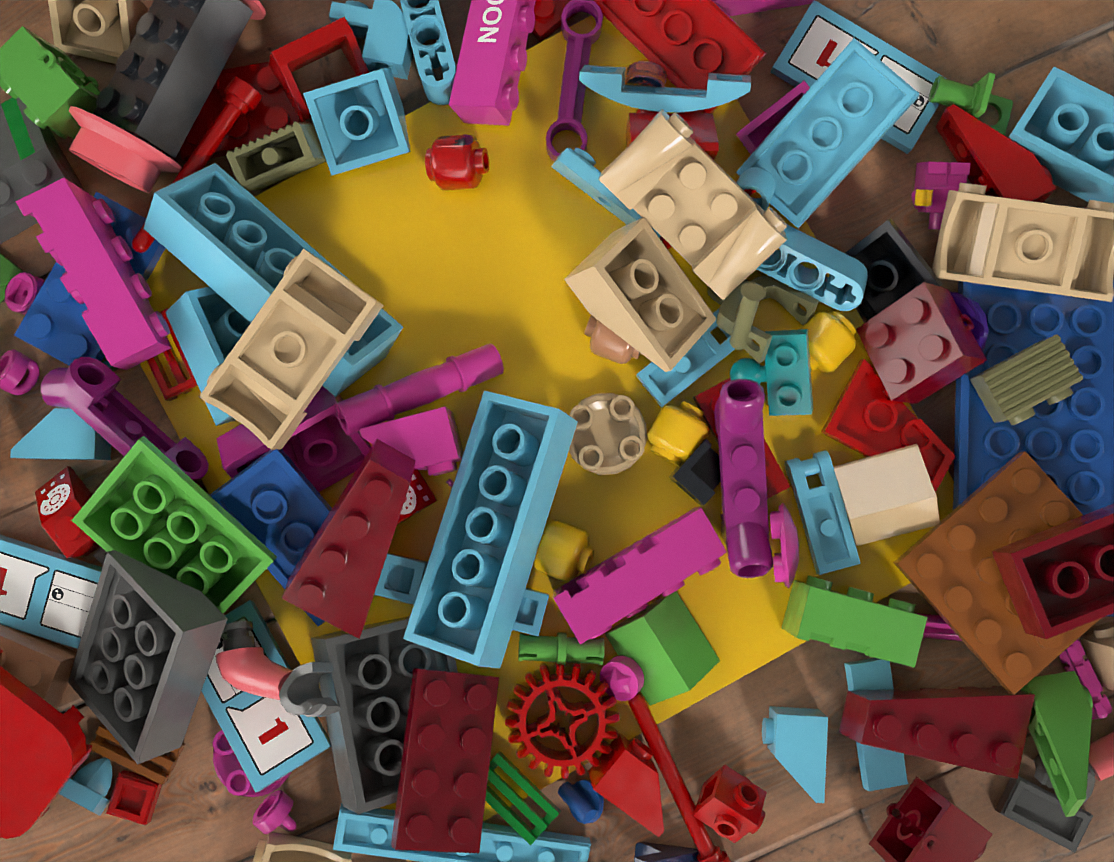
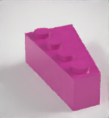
(639, 574)

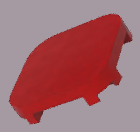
(36, 754)

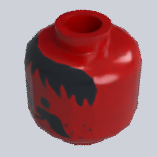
(456, 162)

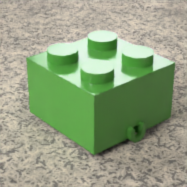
(46, 82)

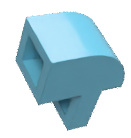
(385, 34)

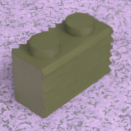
(276, 156)
(1026, 380)

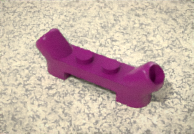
(91, 393)
(743, 477)

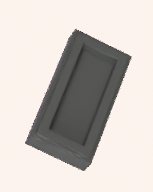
(1042, 813)

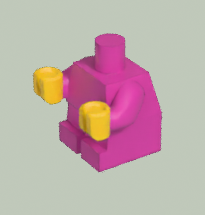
(932, 187)

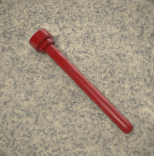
(238, 101)
(675, 783)

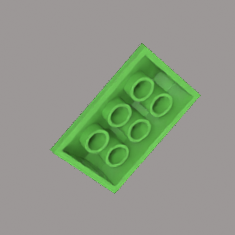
(173, 526)

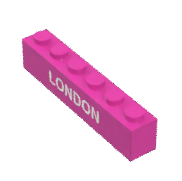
(492, 60)

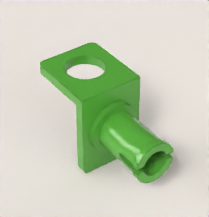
(972, 98)

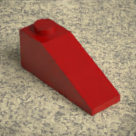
(994, 158)

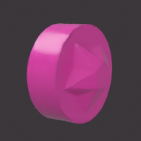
(22, 292)
(623, 677)

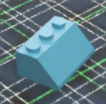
(1071, 135)
(206, 333)

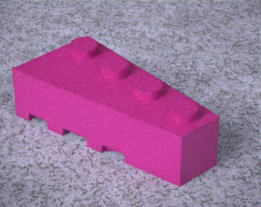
(98, 272)

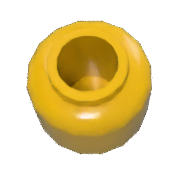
(829, 340)
(677, 432)
(563, 551)

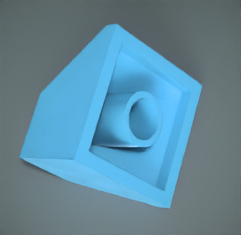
(359, 120)

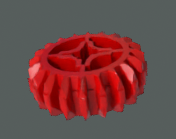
(544, 726)

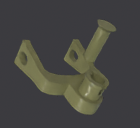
(744, 303)

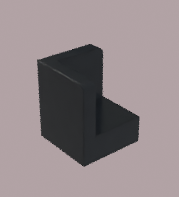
(699, 473)

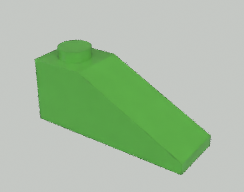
(1062, 734)

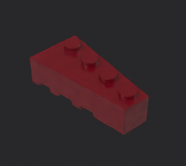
(349, 550)
(953, 726)

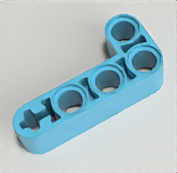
(423, 25)
(799, 247)

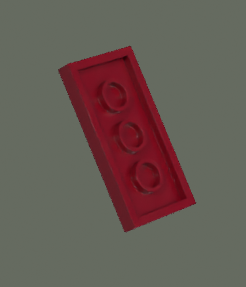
(445, 762)

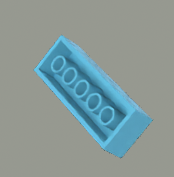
(243, 255)
(491, 530)

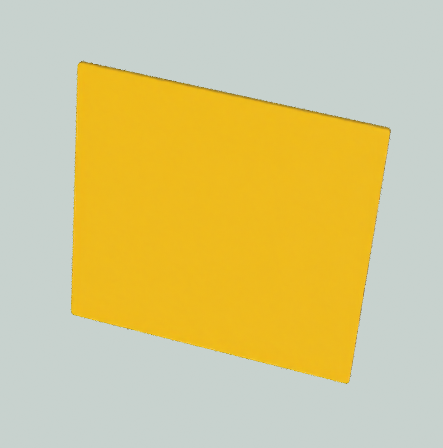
(493, 271)

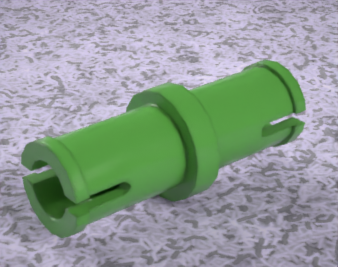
(560, 649)

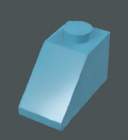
(62, 437)
(800, 744)

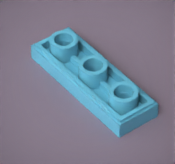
(580, 170)
(878, 766)

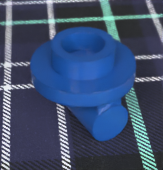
(582, 800)

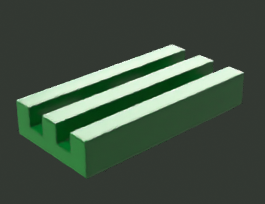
(506, 812)

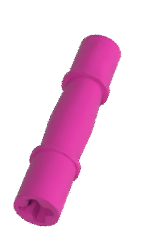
(419, 389)

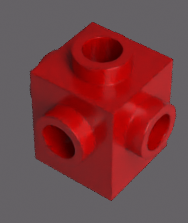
(731, 804)

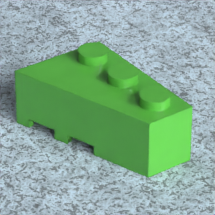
(854, 621)

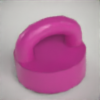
(12, 369)
(274, 813)

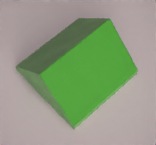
(666, 647)

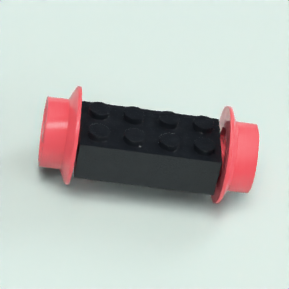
(160, 87)

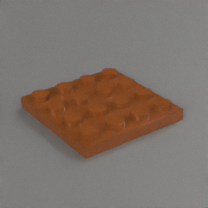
(963, 583)

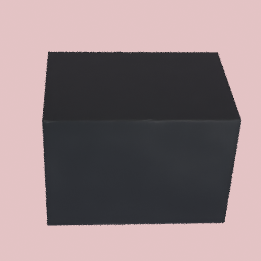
(891, 268)

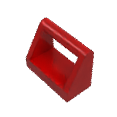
(309, 49)

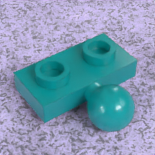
(785, 371)

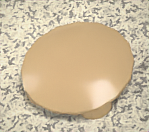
(607, 434)

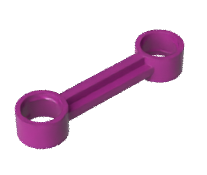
(572, 89)

